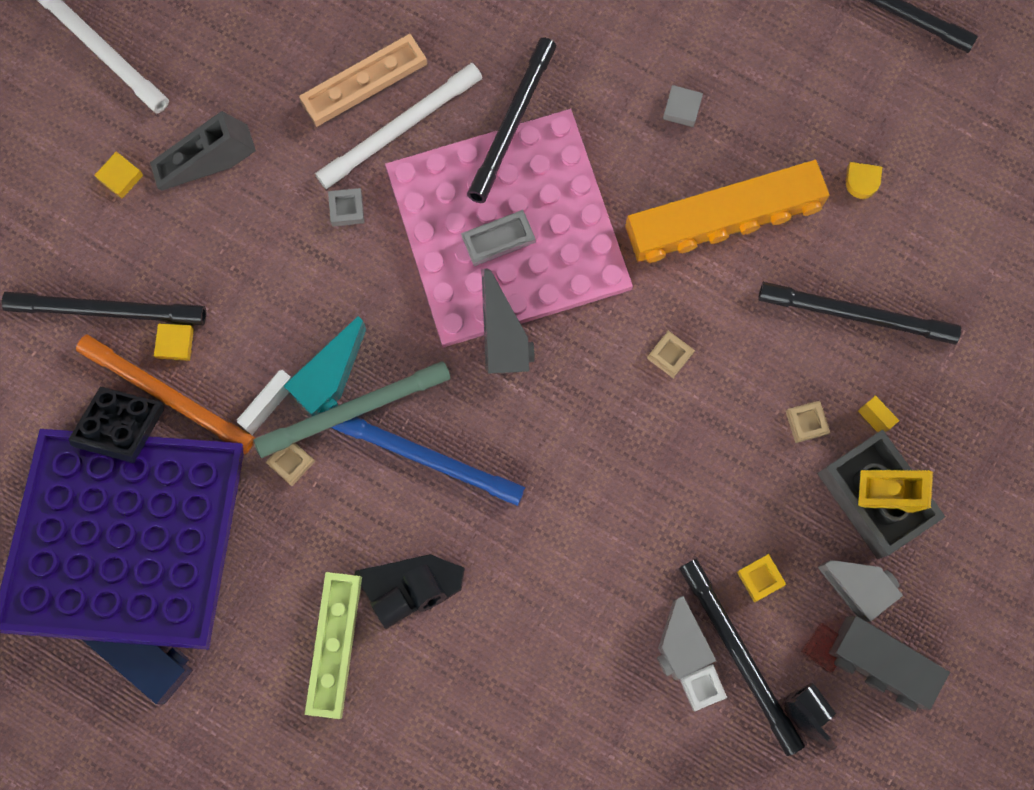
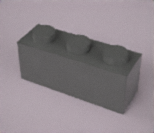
(888, 664)

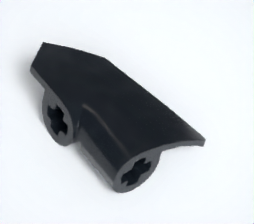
(410, 586)
(810, 712)

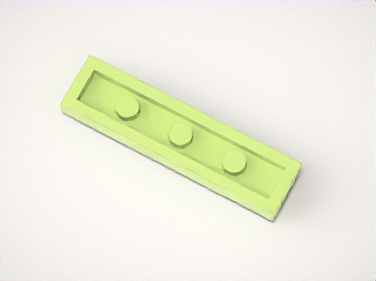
(333, 645)

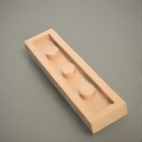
(363, 80)

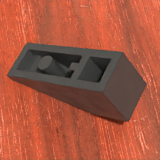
(205, 151)
(504, 337)

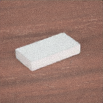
(264, 403)

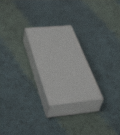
(498, 238)

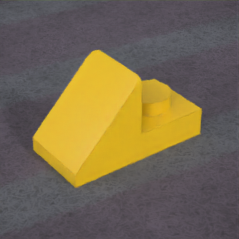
(896, 489)

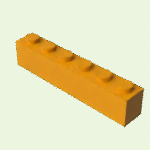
(727, 211)

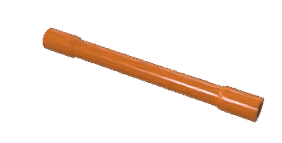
(107, 358)

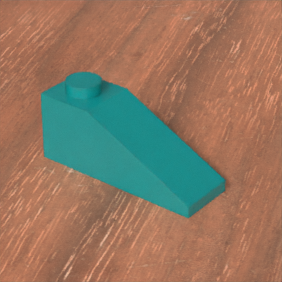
(325, 376)

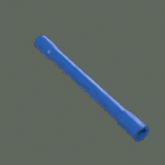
(494, 485)

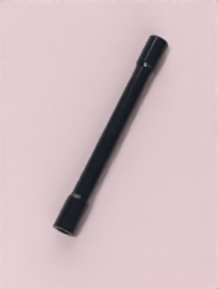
(946, 31)
(487, 172)
(104, 308)
(929, 328)
(779, 722)

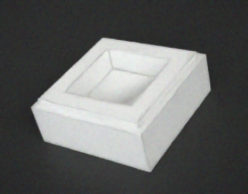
(703, 687)

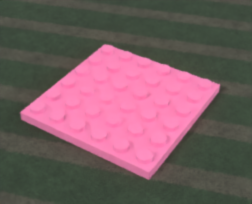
(556, 188)

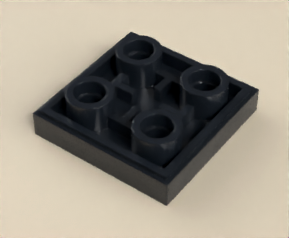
(116, 424)

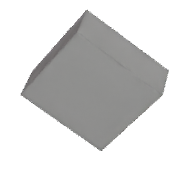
(682, 106)
(346, 207)

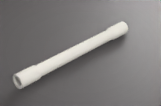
(143, 88)
(343, 165)

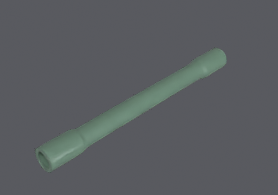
(284, 437)

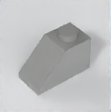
(862, 587)
(683, 643)

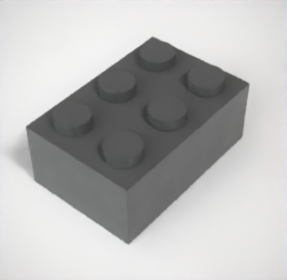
(880, 528)

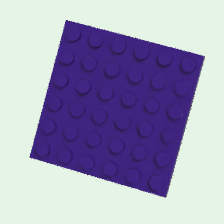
(121, 543)

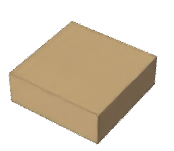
(670, 354)
(807, 421)
(290, 463)

